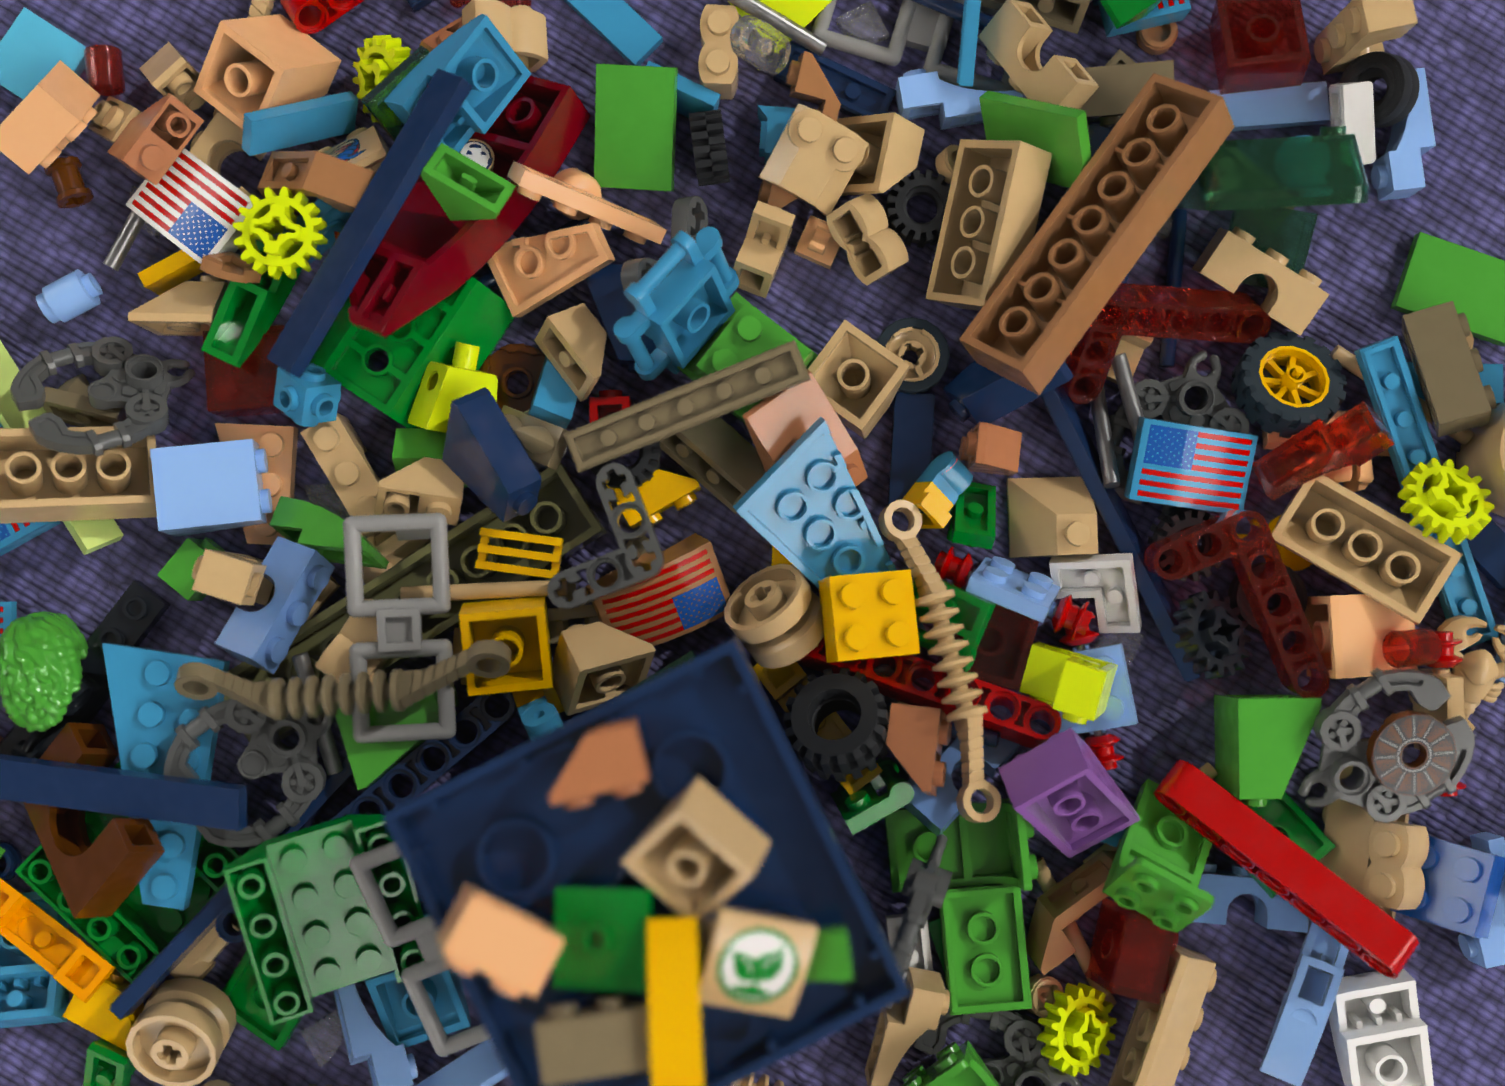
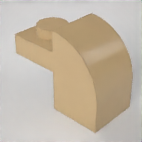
(763, 248)

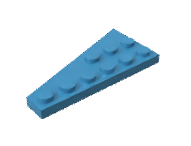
(816, 512)
(145, 723)

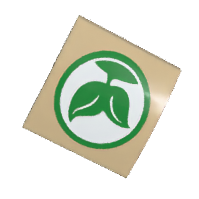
(756, 961)

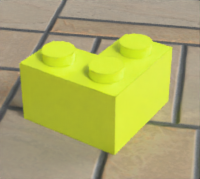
(1070, 680)

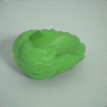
(40, 668)

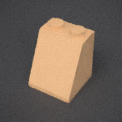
(263, 66)
(1352, 633)

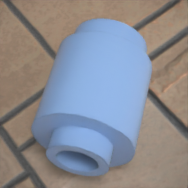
(69, 296)

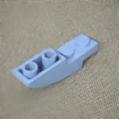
(1305, 1007)

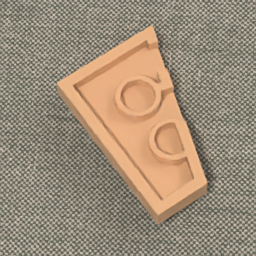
(548, 264)
(281, 453)

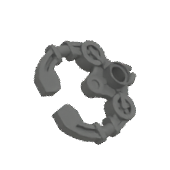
(128, 382)
(1167, 400)
(1343, 746)
(265, 754)
(926, 887)
(1020, 1041)

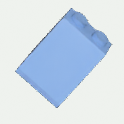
(210, 486)

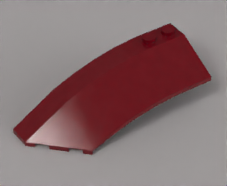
(429, 255)

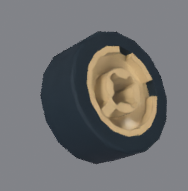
(929, 346)

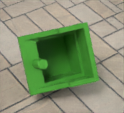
(740, 338)

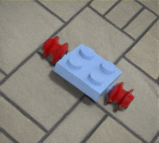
(1021, 592)
(1120, 706)

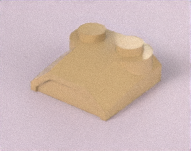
(814, 158)

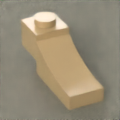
(905, 1023)

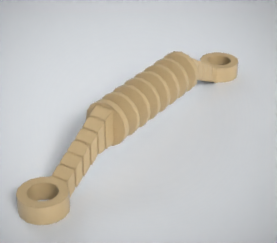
(967, 717)

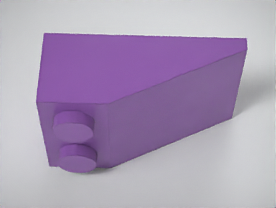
(1067, 793)

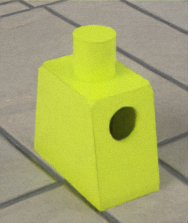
(447, 383)

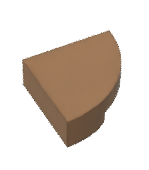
(229, 267)

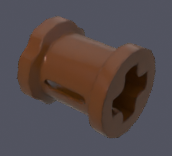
(69, 182)

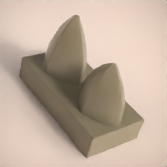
(73, 405)
(539, 438)

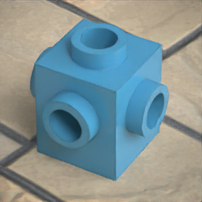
(308, 398)

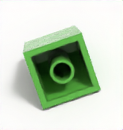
(1260, 743)
(374, 760)

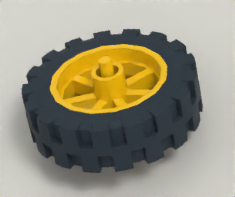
(1303, 364)

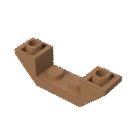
(810, 85)
(317, 176)
(1061, 906)

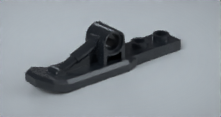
(125, 625)

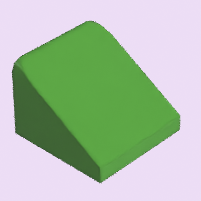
(831, 956)

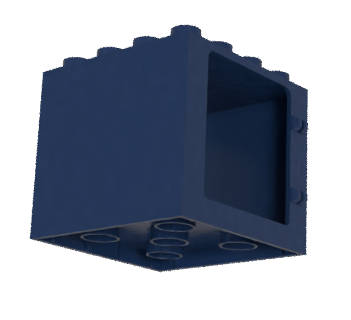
(694, 722)

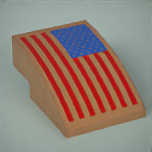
(673, 603)

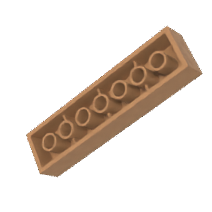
(1098, 232)

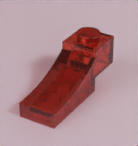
(1323, 449)

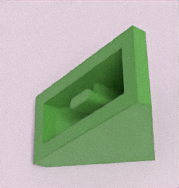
(464, 186)

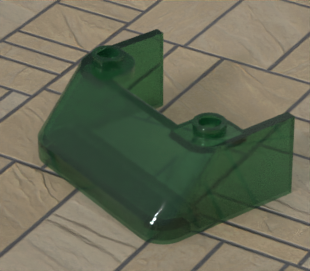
(1282, 173)

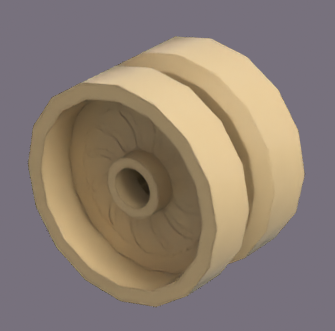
(776, 616)
(181, 1032)

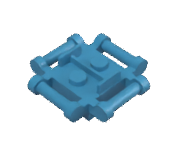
(683, 307)

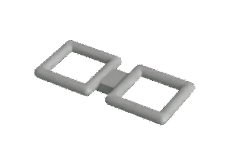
(915, 28)
(399, 622)
(424, 934)

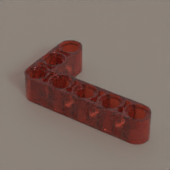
(1161, 314)
(1257, 589)

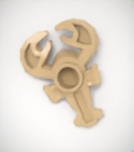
(1478, 666)

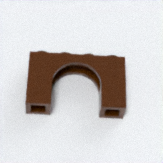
(98, 874)

